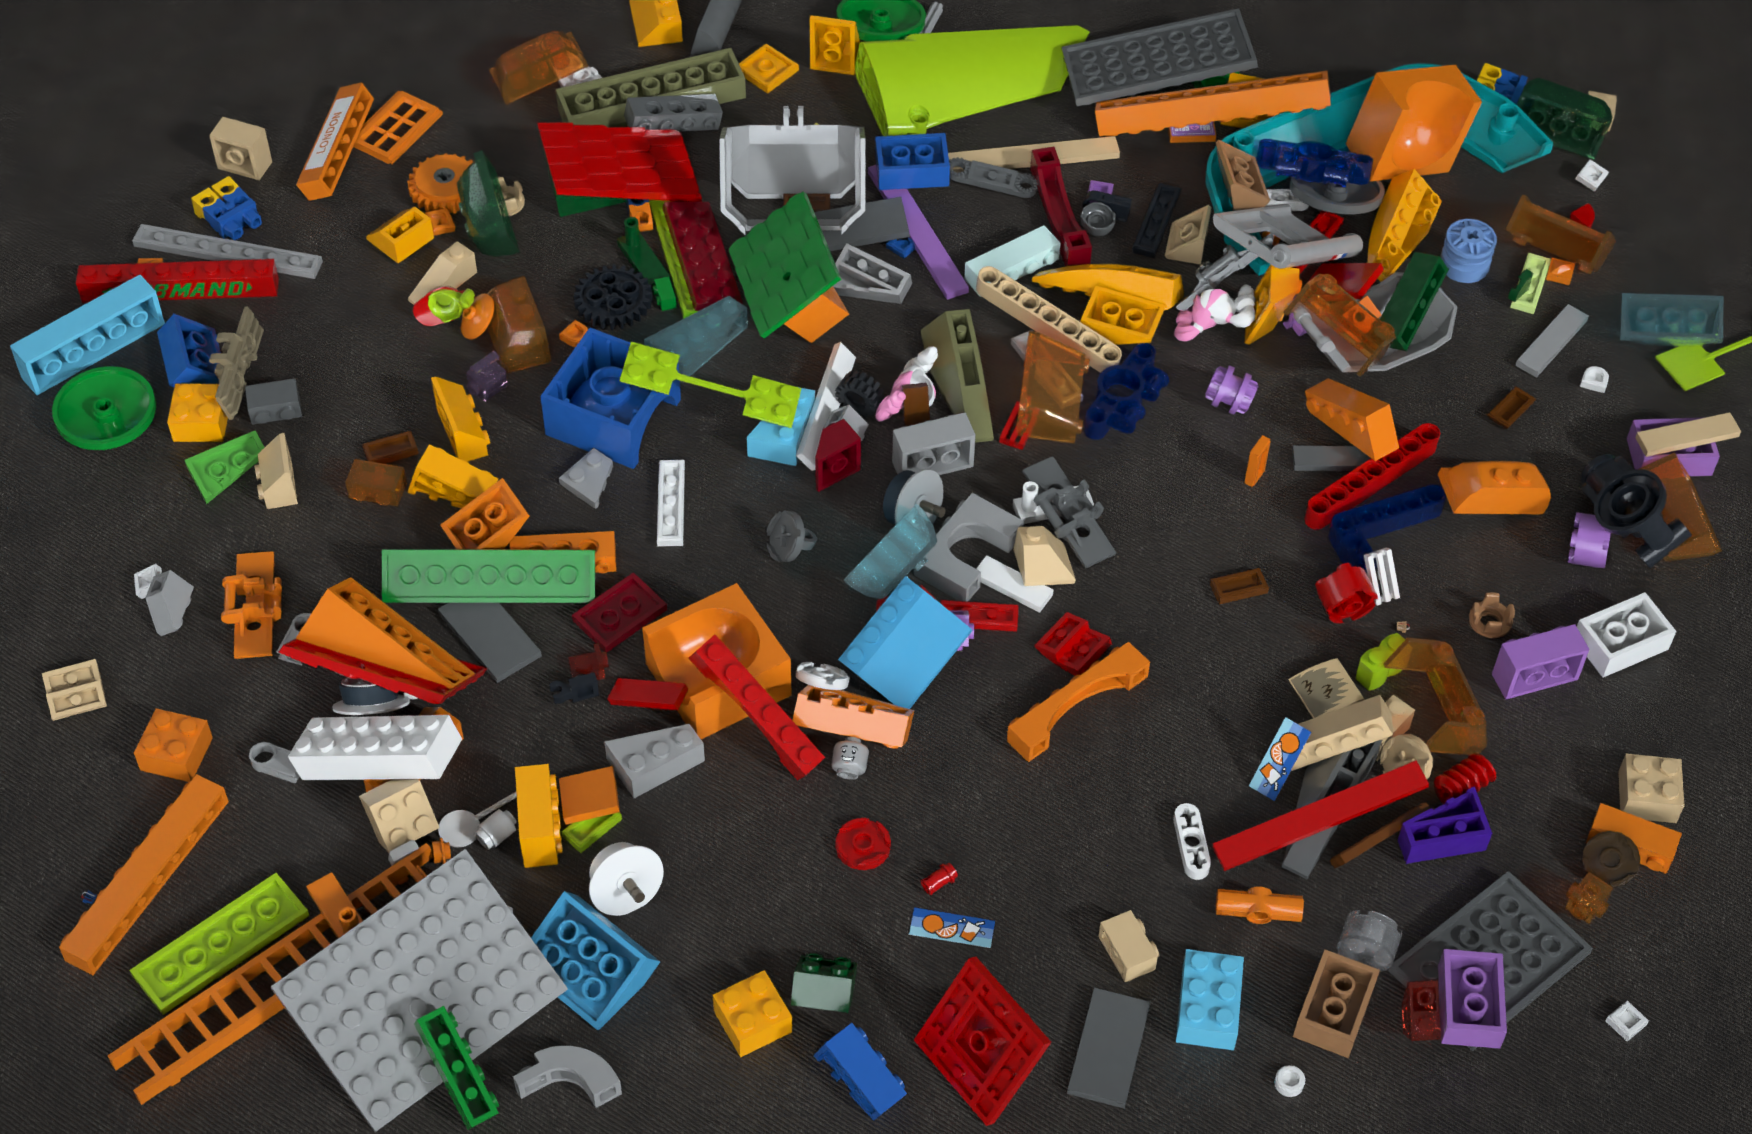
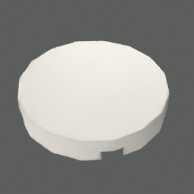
(822, 677)

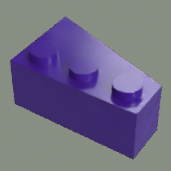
(1446, 831)

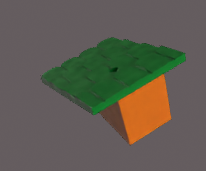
(789, 272)

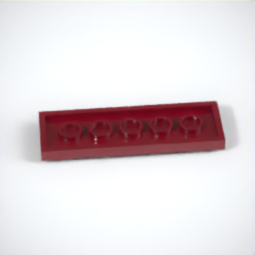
(700, 253)

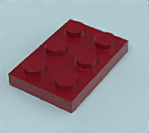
(619, 612)

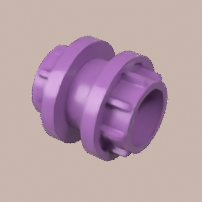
(1231, 390)

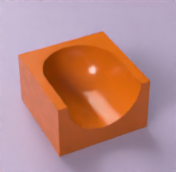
(1414, 121)
(742, 630)

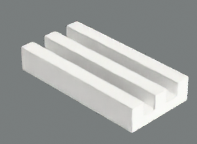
(1392, 591)

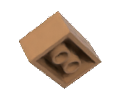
(1336, 1003)

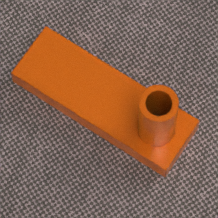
(334, 904)

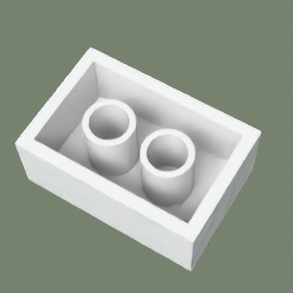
(1625, 634)

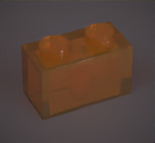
(376, 482)

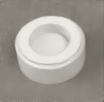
(1289, 1081)

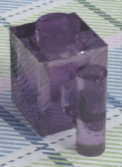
(486, 377)

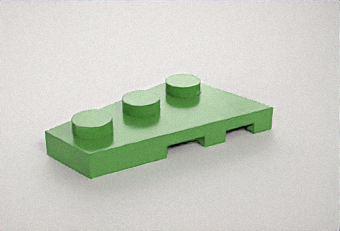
(224, 464)

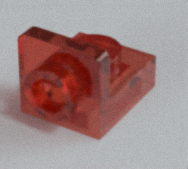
(589, 663)

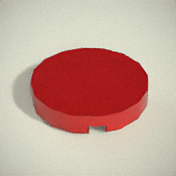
(863, 844)

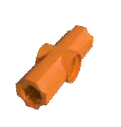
(1259, 905)

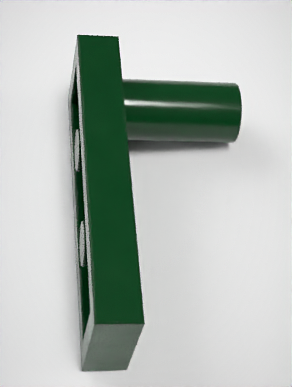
(639, 252)

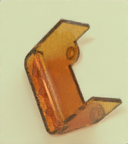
(1559, 236)
(1346, 317)
(1467, 723)

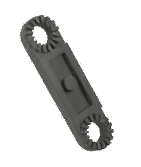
(992, 177)

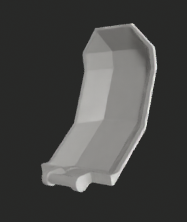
(1431, 334)

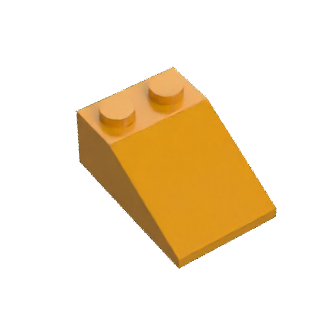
(833, 45)
(1122, 316)

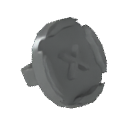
(788, 536)

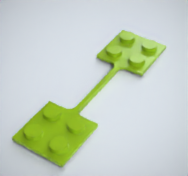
(1693, 365)
(657, 370)

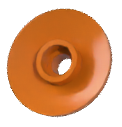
(477, 316)

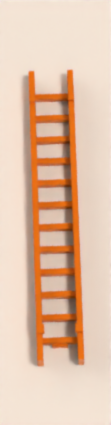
(239, 978)

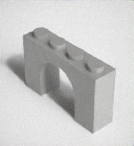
(972, 519)

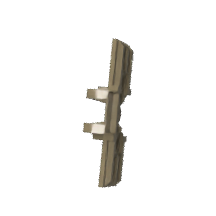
(235, 359)

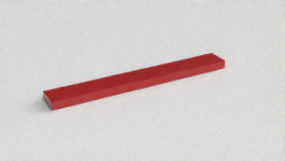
(1320, 815)

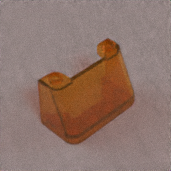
(1051, 390)

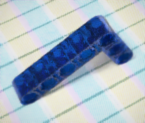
(1354, 526)

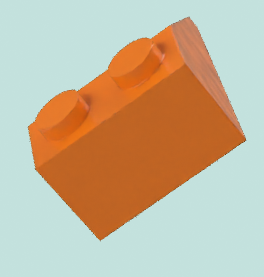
(487, 520)

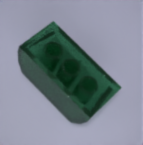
(1566, 116)
(486, 209)

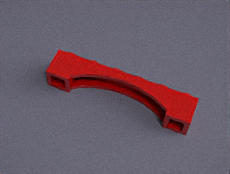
(727, 672)

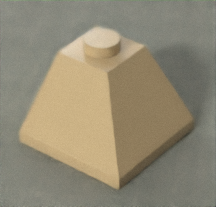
(1042, 557)

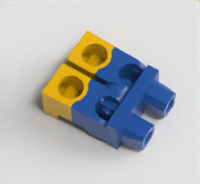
(1502, 81)
(228, 210)

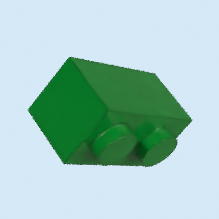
(665, 293)

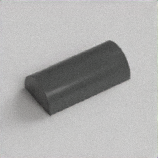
(714, 26)

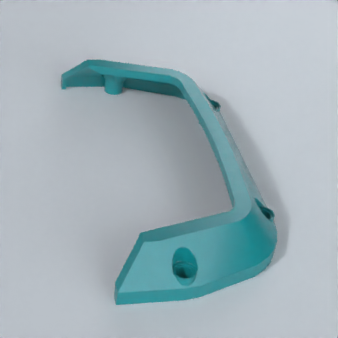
(1498, 136)

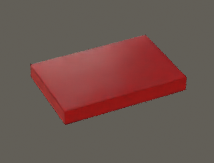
(1352, 277)

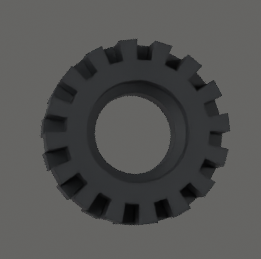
(859, 393)

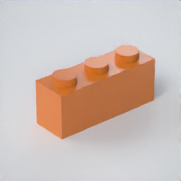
(1654, 842)

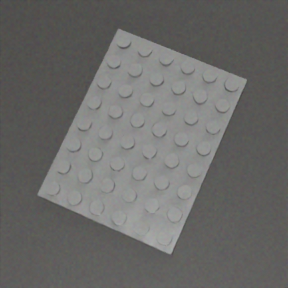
(427, 949)

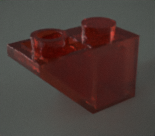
(1421, 1011)

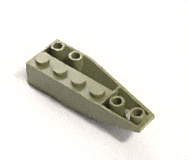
(959, 369)

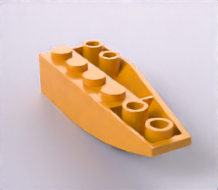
(1402, 221)
(1127, 279)

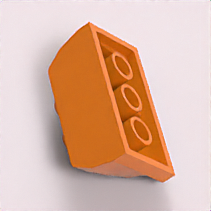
(1495, 488)

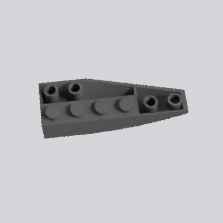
(1321, 781)

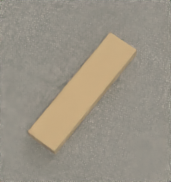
(1688, 434)

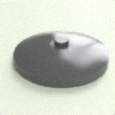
(1335, 199)

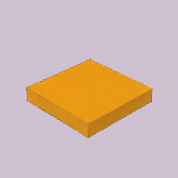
(768, 68)

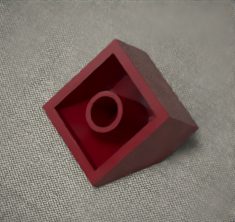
(837, 454)

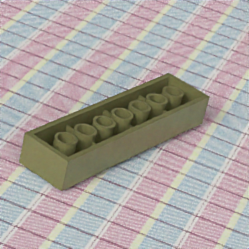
(605, 99)

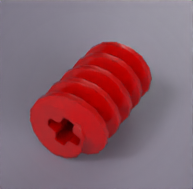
(1470, 772)

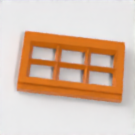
(407, 140)

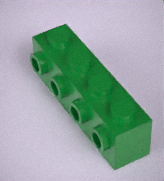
(456, 1068)

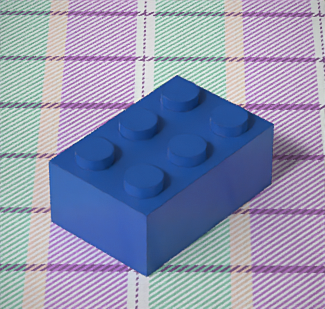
(912, 161)

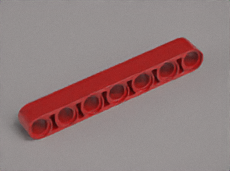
(1371, 476)

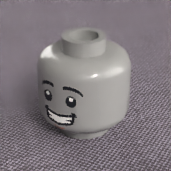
(850, 758)

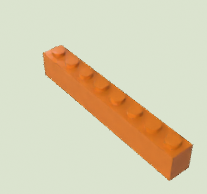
(143, 874)

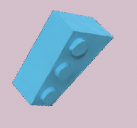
(778, 442)

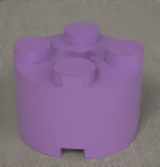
(1590, 542)

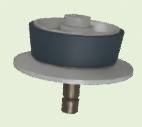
(914, 488)

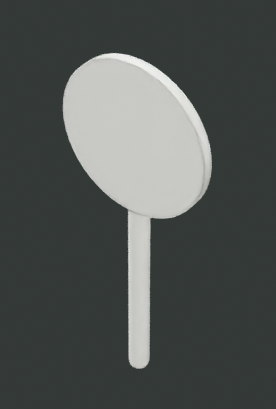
(460, 825)

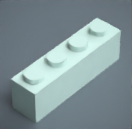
(1017, 257)

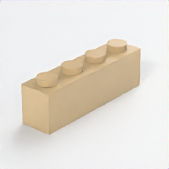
(1345, 730)

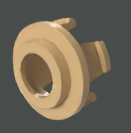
(514, 196)

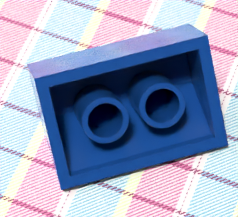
(187, 351)

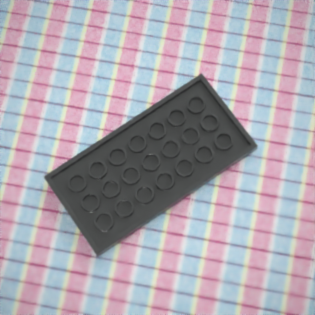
(1159, 57)

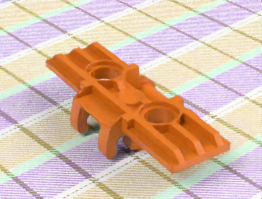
(263, 604)

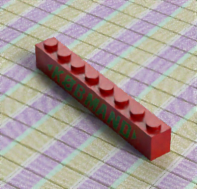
(185, 279)

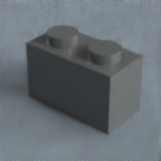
(273, 401)

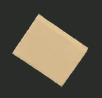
(1189, 236)

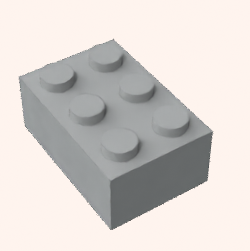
(935, 445)

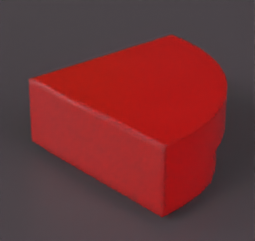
(1584, 215)

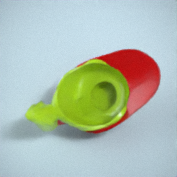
(442, 305)

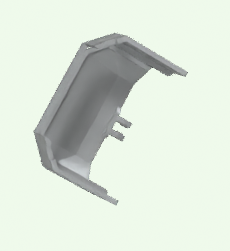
(790, 160)

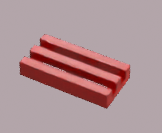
(1012, 441)

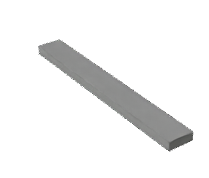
(224, 249)

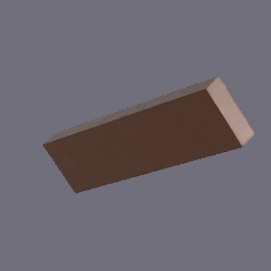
(1376, 836)

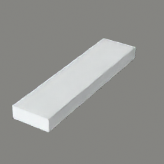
(671, 503)

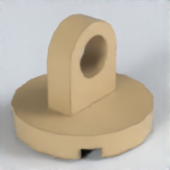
(1404, 750)

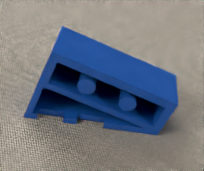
(862, 1071)

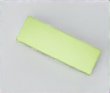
(1539, 266)

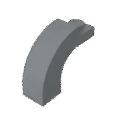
(570, 1065)

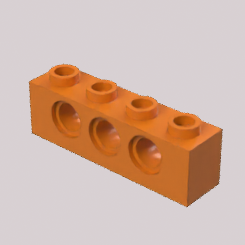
(601, 542)

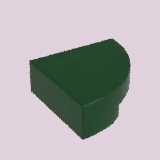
(1522, 287)

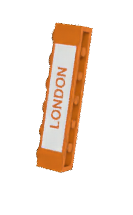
(335, 141)

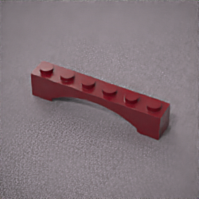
(1074, 241)

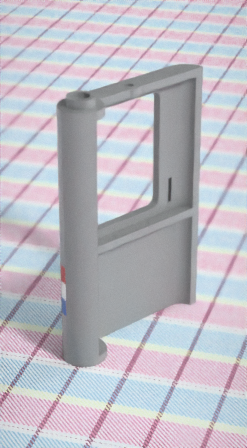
(1304, 242)

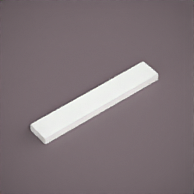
(839, 364)

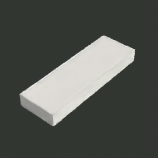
(1011, 584)

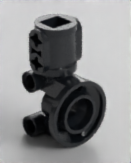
(1632, 503)

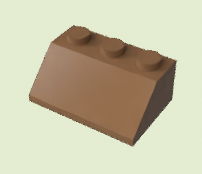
(1241, 178)

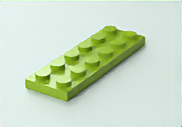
(219, 943)

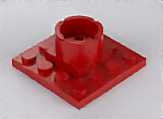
(982, 1041)

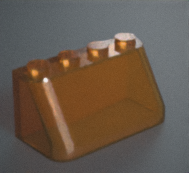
(1685, 505)

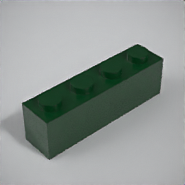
(1413, 297)

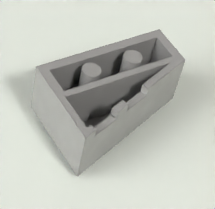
(870, 277)
(654, 757)

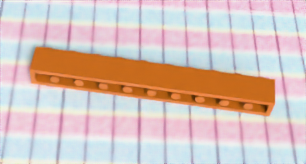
(1213, 104)

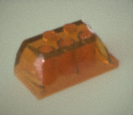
(537, 64)
(517, 327)

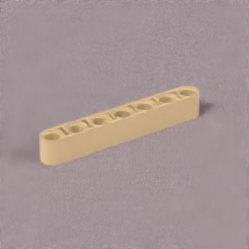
(1039, 311)

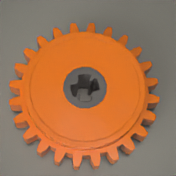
(435, 182)

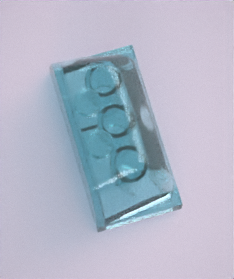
(1671, 319)
(894, 556)

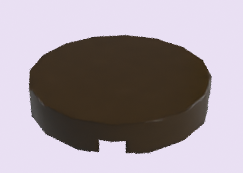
(1611, 858)

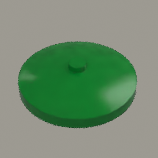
(883, 18)
(104, 408)

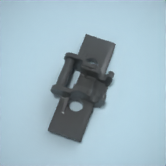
(1211, 274)
(1074, 508)

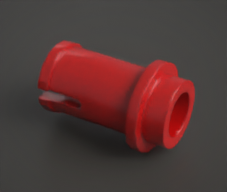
(939, 878)

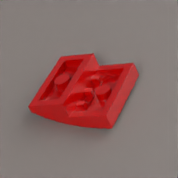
(1073, 644)

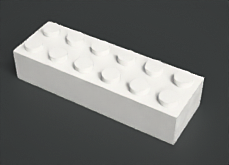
(375, 747)

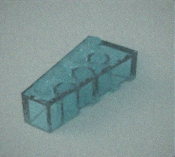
(701, 334)

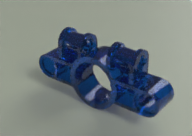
(1314, 162)
(1117, 412)

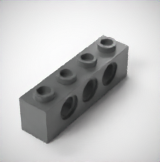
(674, 112)

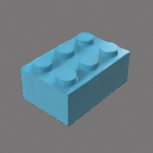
(1210, 999)

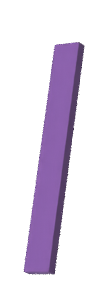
(927, 243)

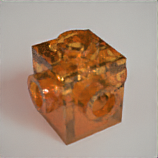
(1588, 898)

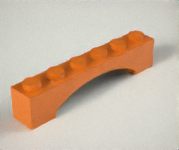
(1120, 669)

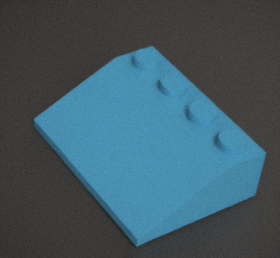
(905, 644)
(592, 959)

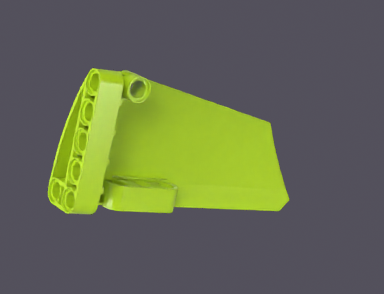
(959, 74)

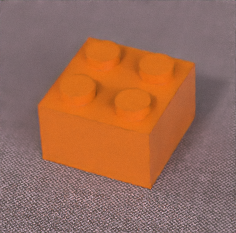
(173, 745)

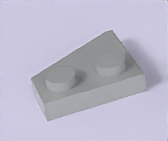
(588, 477)

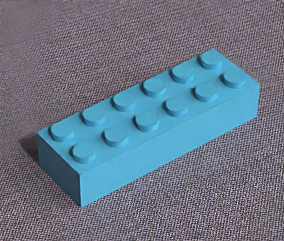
(87, 334)

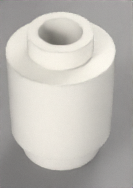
(495, 829)

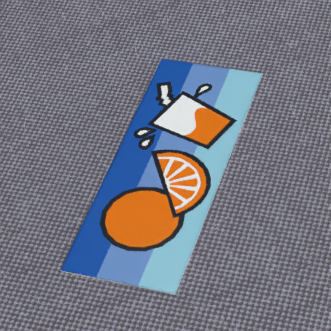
(1280, 759)
(952, 927)

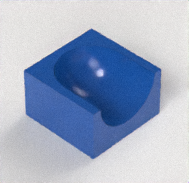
(596, 410)

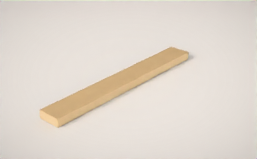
(1020, 156)

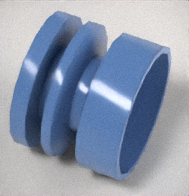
(1468, 250)

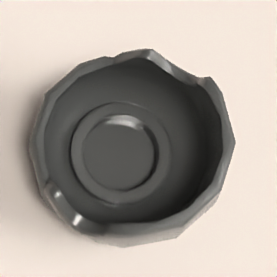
(1097, 219)

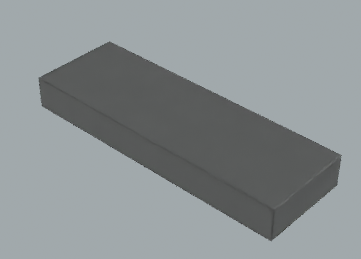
(1327, 458)

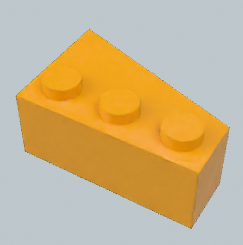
(449, 478)

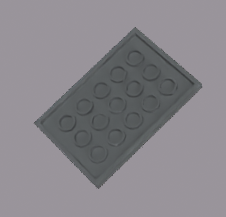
(1508, 921)

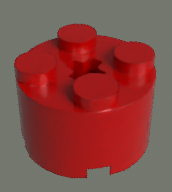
(1346, 593)

